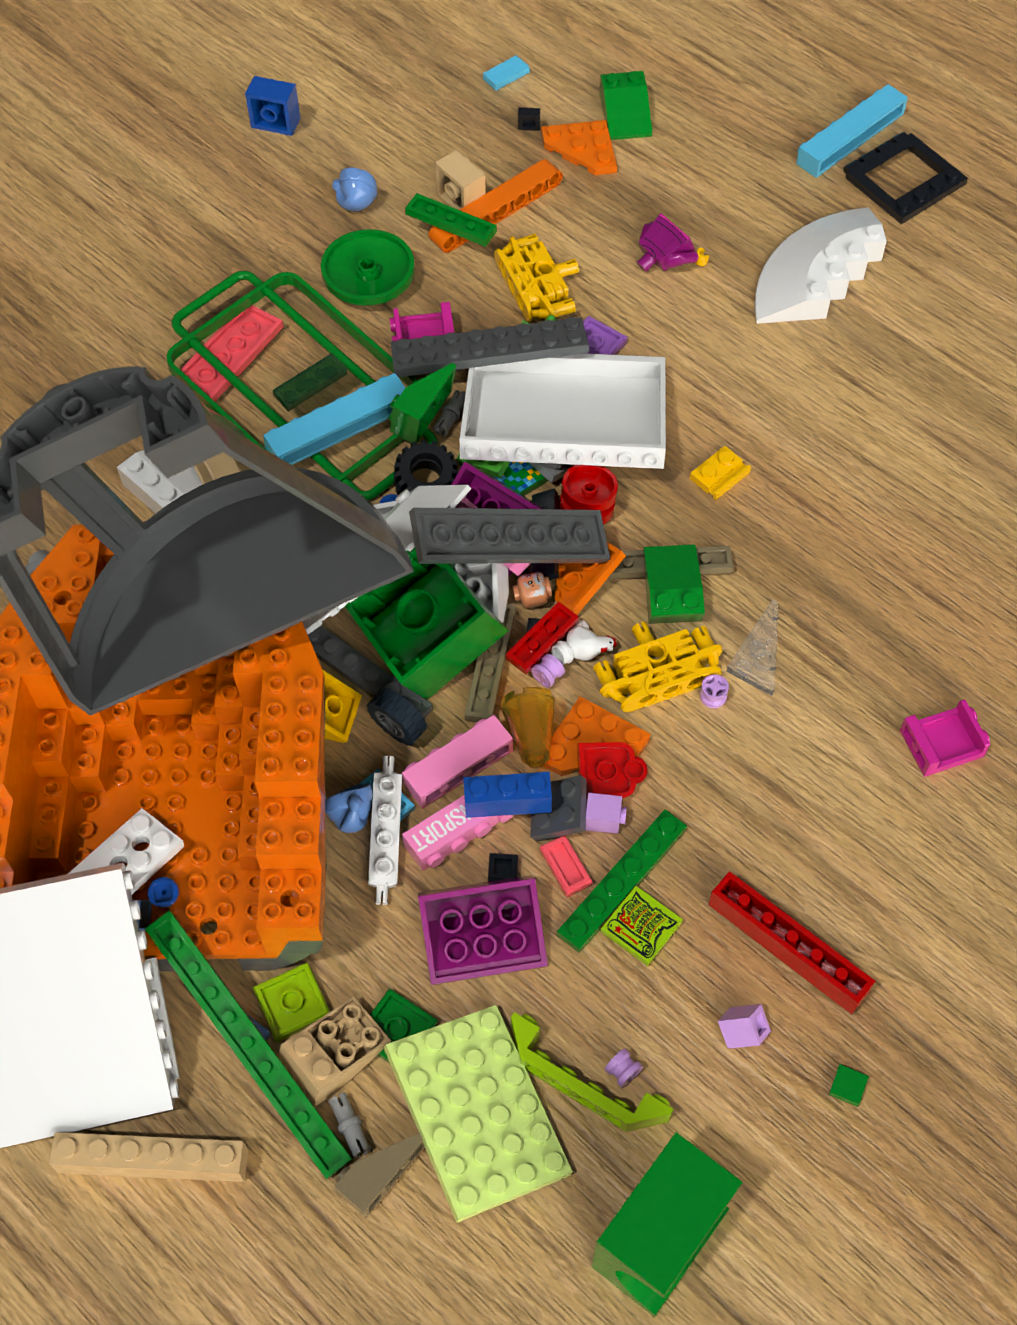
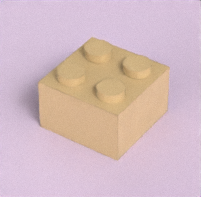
(458, 180)

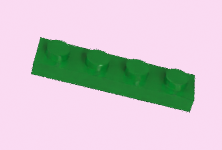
(451, 219)

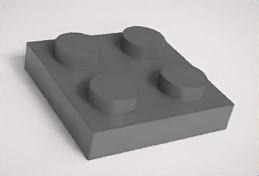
(567, 812)

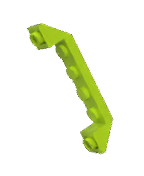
(650, 1112)

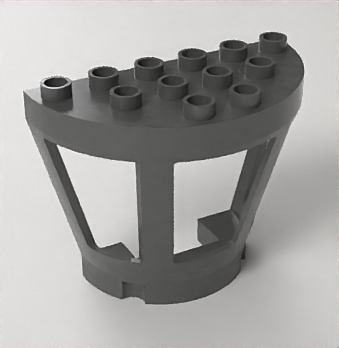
(200, 572)

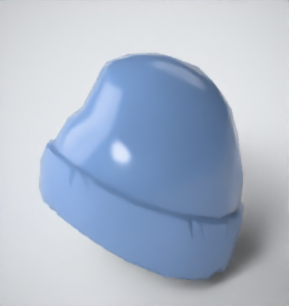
(355, 189)
(350, 808)

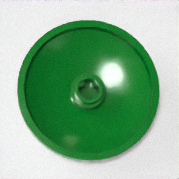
(367, 267)

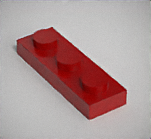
(542, 637)

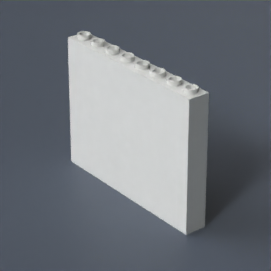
(567, 411)
(77, 1008)

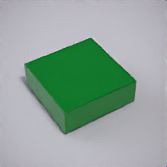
(848, 1085)

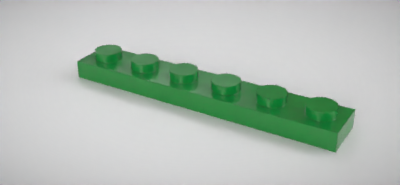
(621, 880)

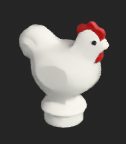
(582, 644)

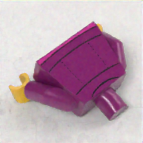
(667, 246)

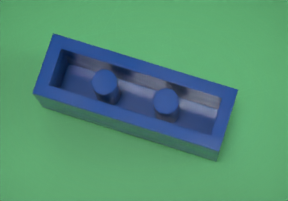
(507, 794)

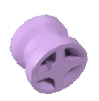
(548, 670)
(714, 684)
(623, 1068)

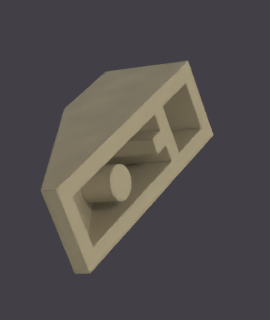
(374, 1175)

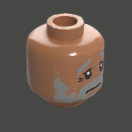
(532, 590)

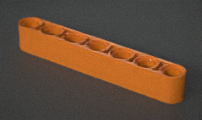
(504, 200)

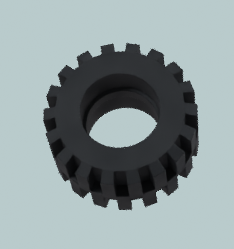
(423, 456)

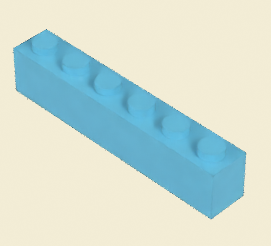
(851, 130)
(334, 421)

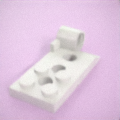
(121, 844)

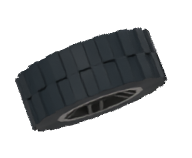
(396, 716)

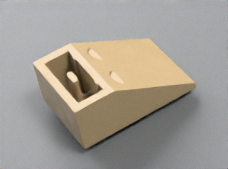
(333, 1050)

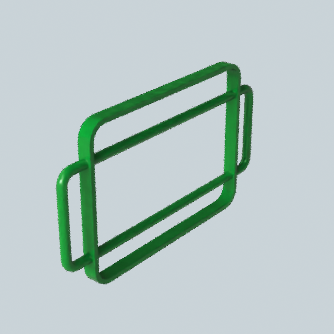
(263, 289)

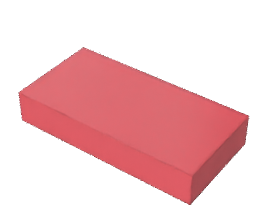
(565, 866)

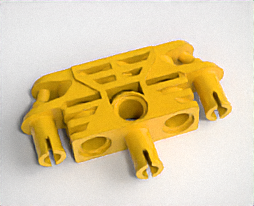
(535, 278)
(660, 679)

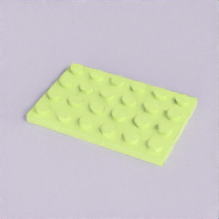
(477, 1112)

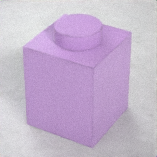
(604, 813)

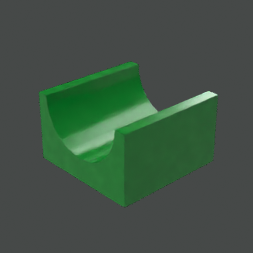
(426, 625)
(664, 1224)

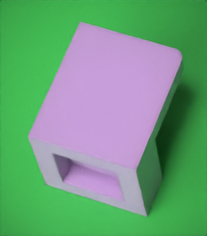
(744, 1026)

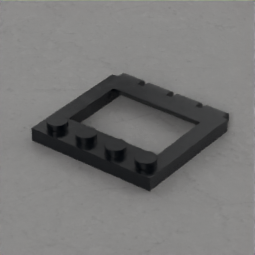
(919, 198)

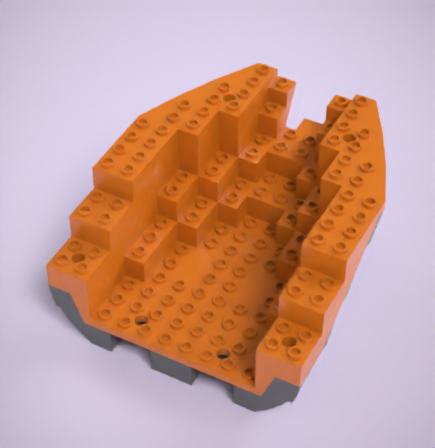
(213, 756)

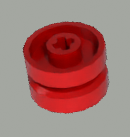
(589, 489)

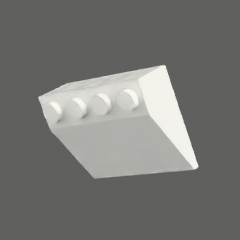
(151, 485)

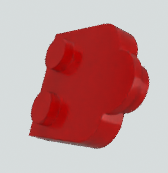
(610, 768)

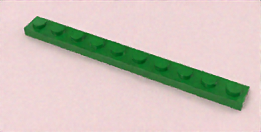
(249, 1045)

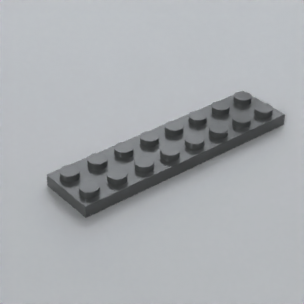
(490, 346)
(508, 536)

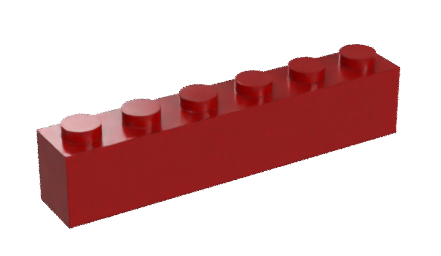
(791, 942)

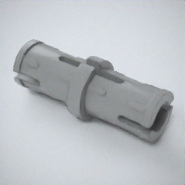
(450, 413)
(349, 1125)

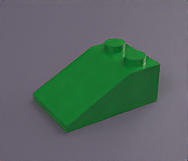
(626, 105)
(420, 403)
(673, 584)

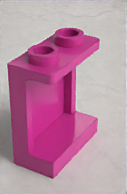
(422, 325)
(945, 739)

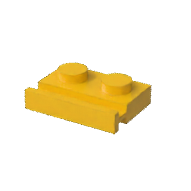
(720, 472)

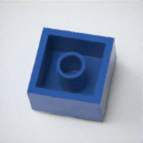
(273, 105)

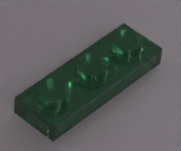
(309, 382)

